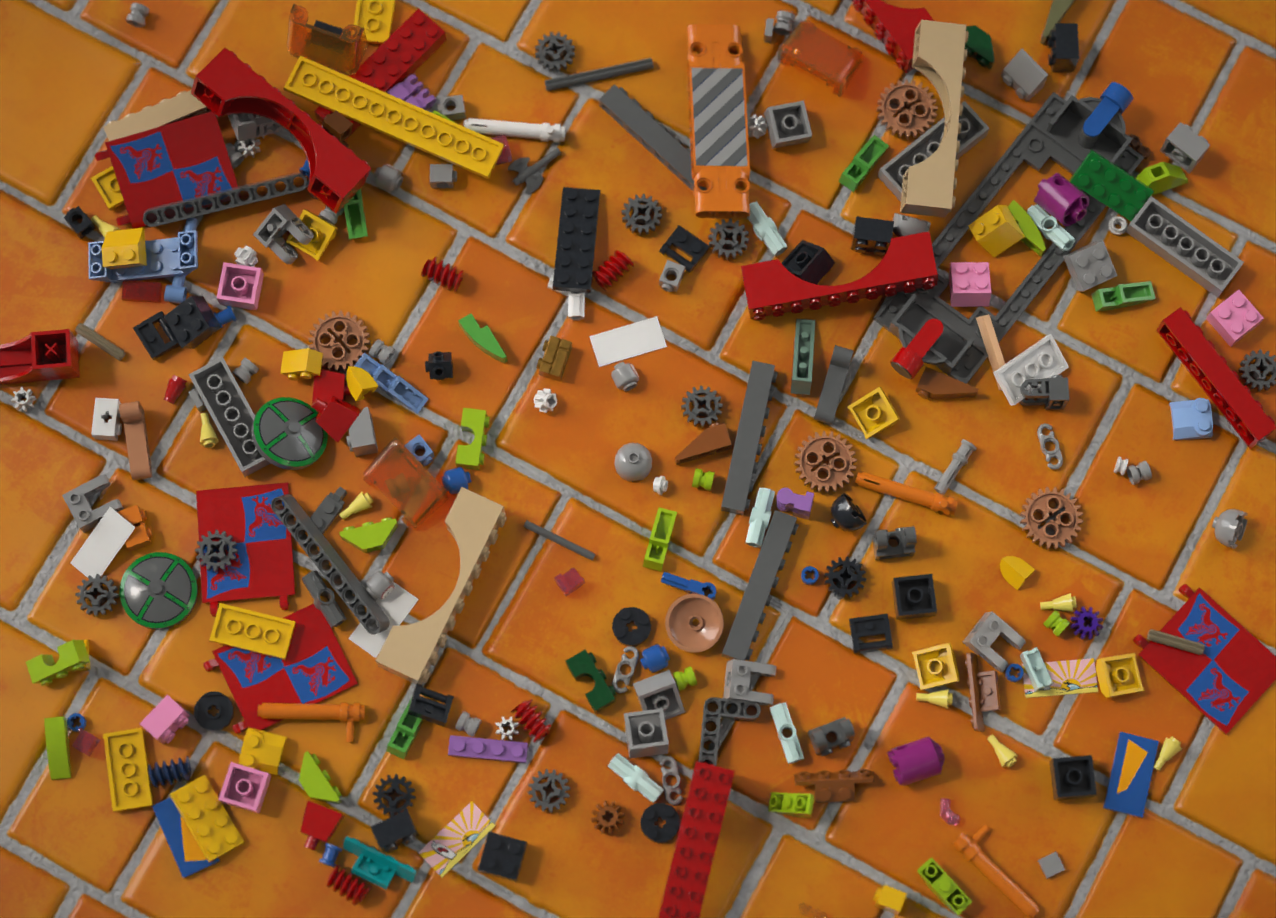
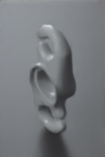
(1050, 454)
(625, 678)
(670, 789)

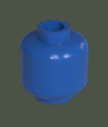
(455, 479)
(655, 658)

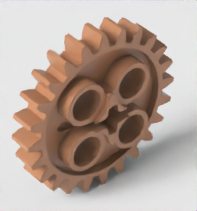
(916, 122)
(352, 330)
(815, 448)
(1040, 505)

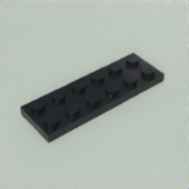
(576, 240)

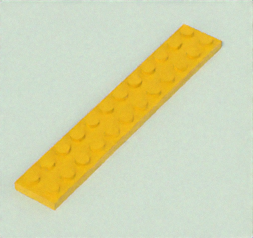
(394, 117)

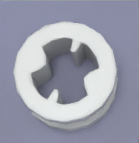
(1120, 465)

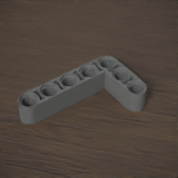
(714, 717)

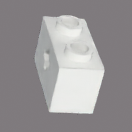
(102, 410)

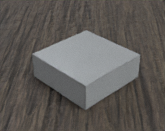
(768, 30)
(197, 400)
(1051, 865)

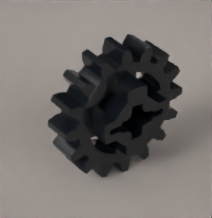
(837, 577)
(395, 786)

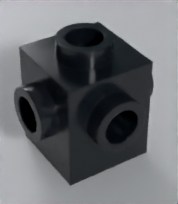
(439, 365)

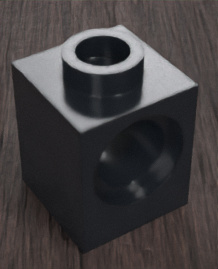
(84, 227)

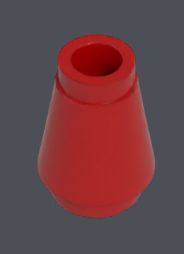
(174, 389)

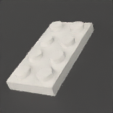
(1036, 362)

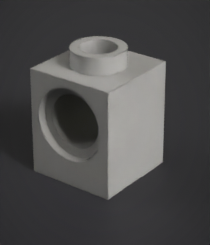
(457, 101)
(442, 175)
(674, 269)

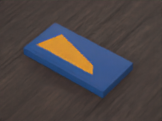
(1130, 774)
(180, 839)

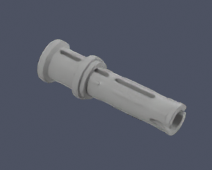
(959, 459)

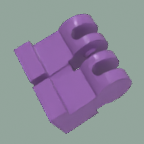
(407, 89)
(798, 504)

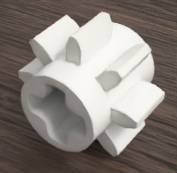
(756, 126)
(251, 150)
(246, 256)
(23, 394)
(545, 400)
(509, 733)

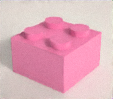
(969, 284)
(240, 286)
(1234, 318)
(165, 720)
(245, 787)

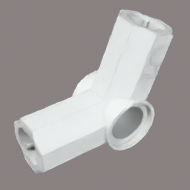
(576, 302)

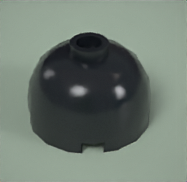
(846, 514)

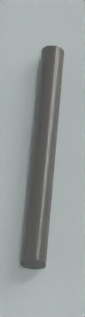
(559, 540)

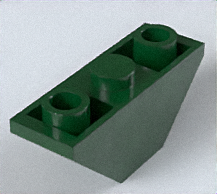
(980, 46)

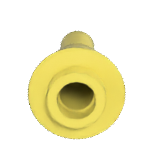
(103, 226)
(208, 436)
(360, 503)
(1063, 603)
(940, 698)
(1169, 749)
(1004, 754)

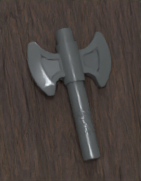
(526, 173)

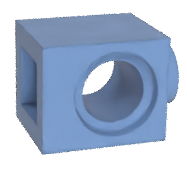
(419, 443)

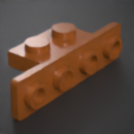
(983, 691)
(834, 785)

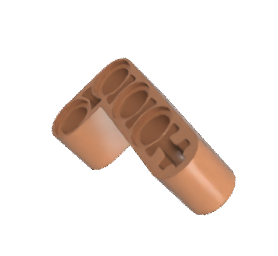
(137, 440)

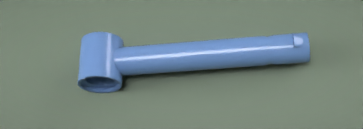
(176, 292)

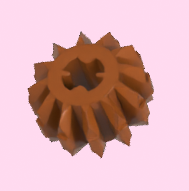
(601, 814)

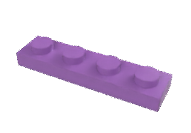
(488, 749)

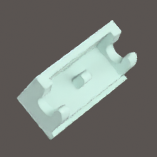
(1036, 669)

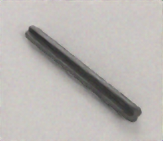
(598, 74)

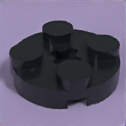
(637, 635)
(222, 703)
(651, 815)

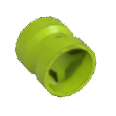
(703, 479)
(1056, 623)
(682, 679)

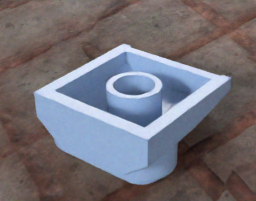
(1191, 419)

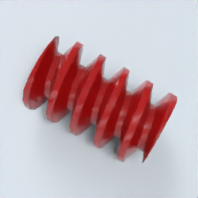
(611, 269)
(443, 274)
(531, 720)
(347, 886)

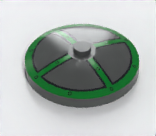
(288, 433)
(158, 590)

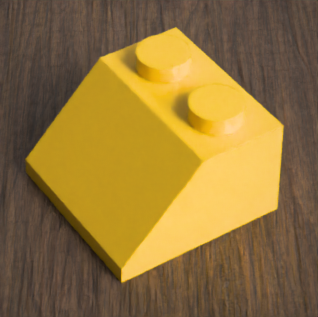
(996, 230)
(124, 249)

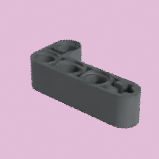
(833, 384)

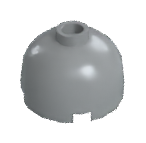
(908, 225)
(633, 462)
(1229, 527)

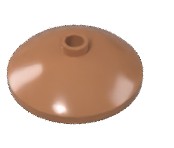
(680, 623)

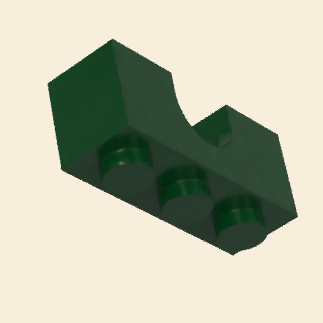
(583, 665)

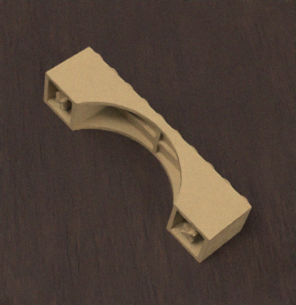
(940, 57)
(415, 647)

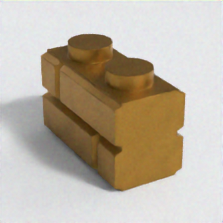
(554, 358)

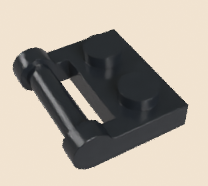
(687, 244)
(152, 340)
(867, 627)
(429, 709)

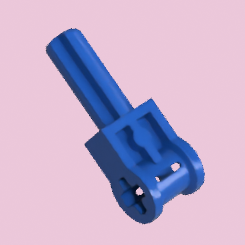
(691, 586)

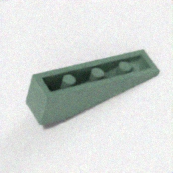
(803, 357)

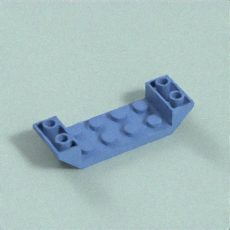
(164, 259)

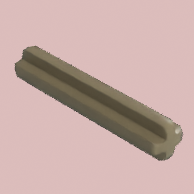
(100, 341)
(1175, 641)

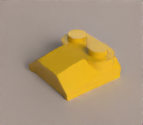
(322, 231)
(874, 412)
(936, 666)
(1118, 675)
(262, 750)

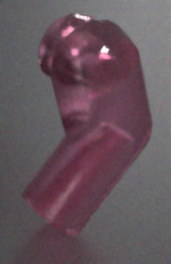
(947, 814)

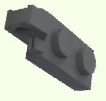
(329, 509)

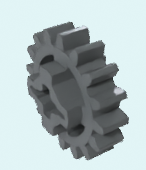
(563, 50)
(645, 221)
(733, 233)
(1253, 375)
(696, 412)
(211, 556)
(97, 587)
(561, 794)

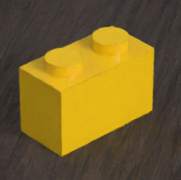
(301, 363)
(889, 899)

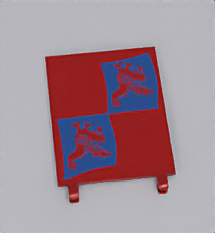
(170, 166)
(263, 545)
(1228, 673)
(309, 675)

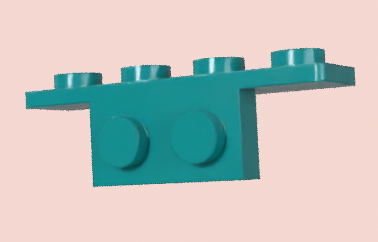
(376, 866)

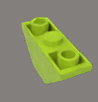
(1162, 177)
(370, 536)
(316, 781)
(792, 804)
(943, 886)

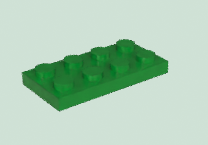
(1111, 185)

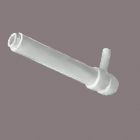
(517, 129)

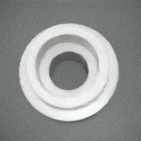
(1117, 220)
(660, 485)

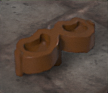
(1136, 145)

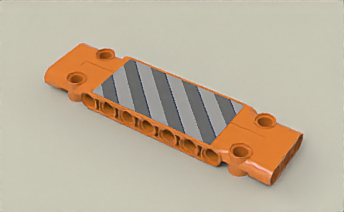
(718, 121)

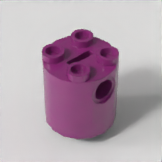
(1062, 199)
(916, 761)

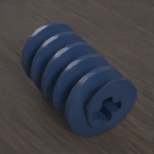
(170, 772)

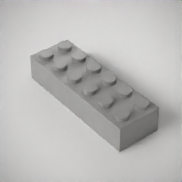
(972, 132)
(1184, 246)
(230, 413)

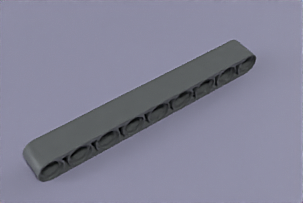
(217, 205)
(338, 568)

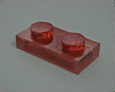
(141, 291)

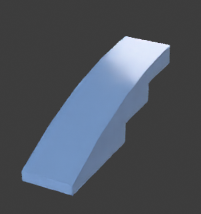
(393, 384)

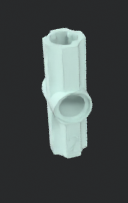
(766, 230)
(1057, 234)
(760, 517)
(782, 721)
(635, 778)

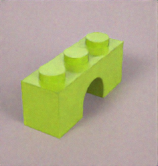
(471, 455)
(71, 658)

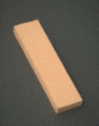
(991, 343)

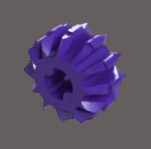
(1089, 630)

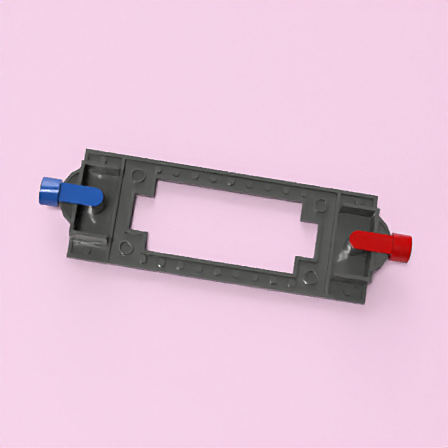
(1059, 131)

